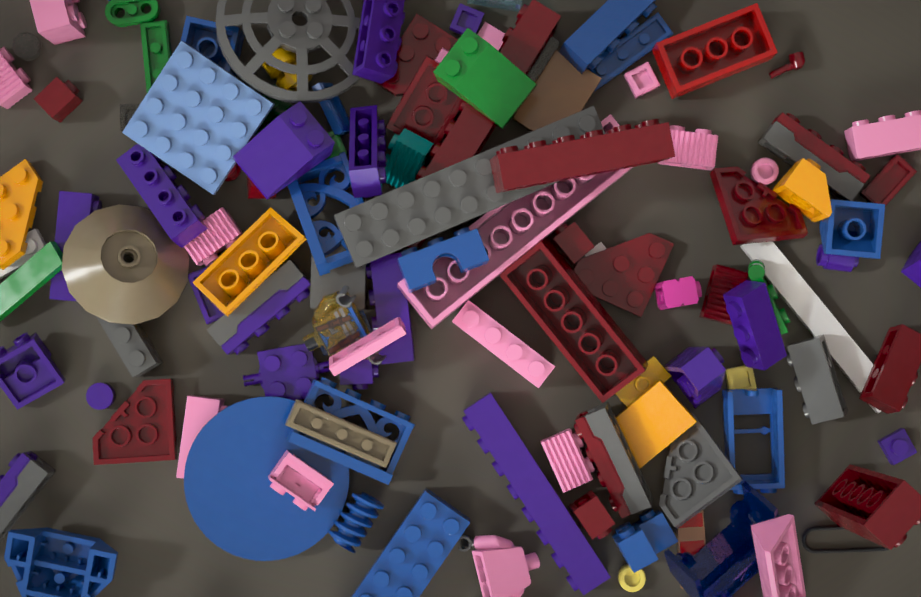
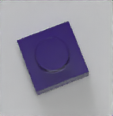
(466, 18)
(897, 446)

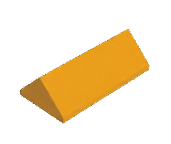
(249, 261)

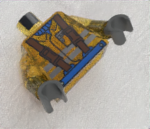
(338, 325)

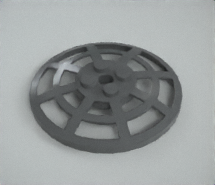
(293, 39)

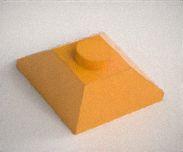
(806, 189)

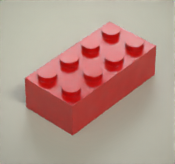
(714, 50)

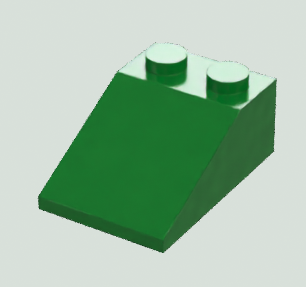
(484, 78)

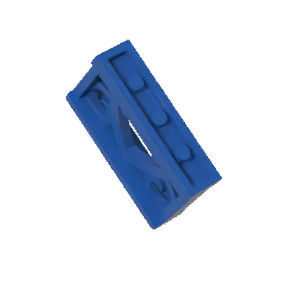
(304, 192)
(346, 458)

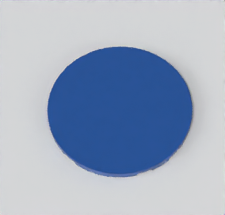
(231, 487)

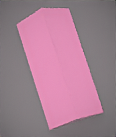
(778, 557)

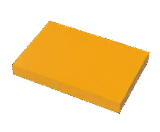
(653, 422)

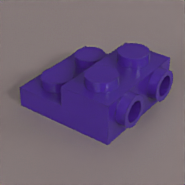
(27, 370)

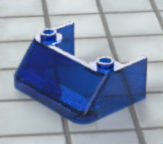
(730, 556)

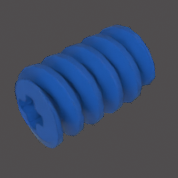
(356, 521)

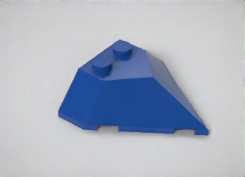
(59, 563)

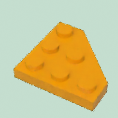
(17, 210)

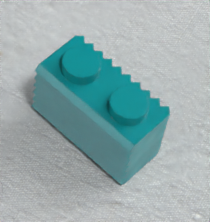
(406, 158)

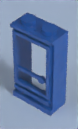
(756, 402)

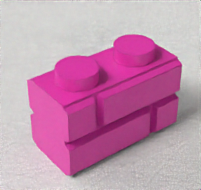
(677, 292)

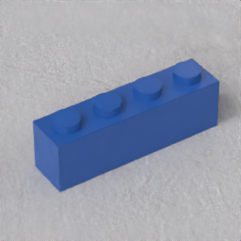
(603, 31)

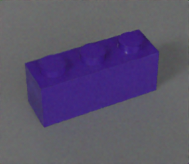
(755, 324)

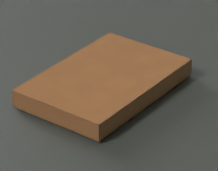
(558, 94)

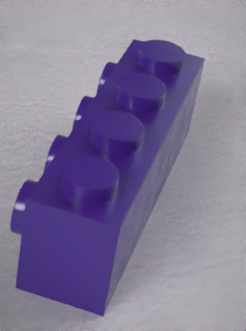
(379, 40)
(367, 152)
(163, 195)

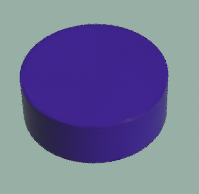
(100, 396)

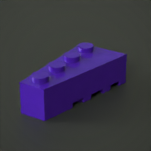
(697, 373)

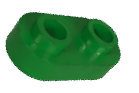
(133, 12)

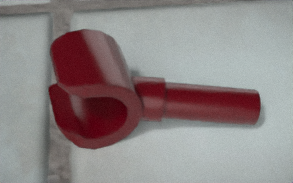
(796, 62)

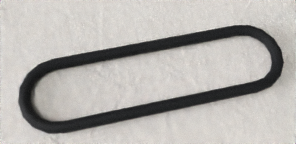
(835, 550)

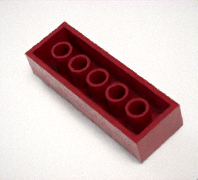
(581, 157)
(574, 320)
(872, 505)

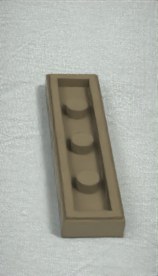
(340, 433)

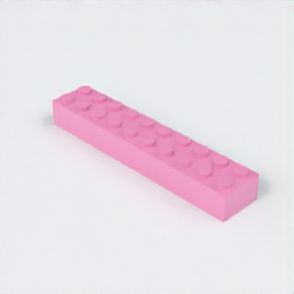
(507, 236)

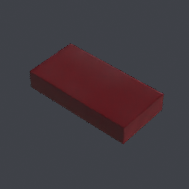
(888, 181)

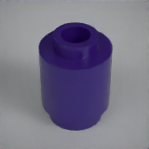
(835, 262)

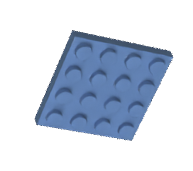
(198, 117)

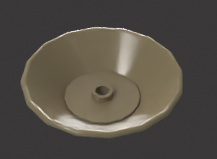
(120, 289)

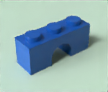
(464, 248)

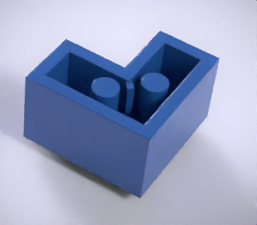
(644, 539)

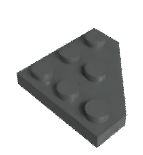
(695, 475)

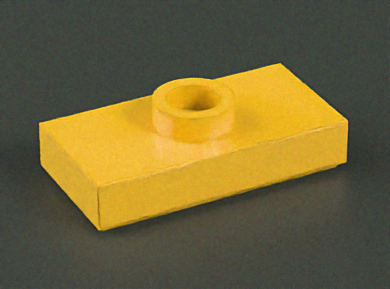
(643, 382)

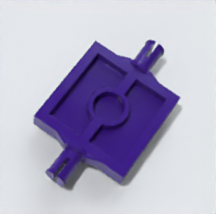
(287, 371)

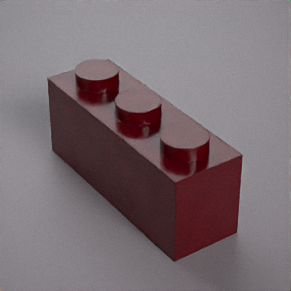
(894, 370)

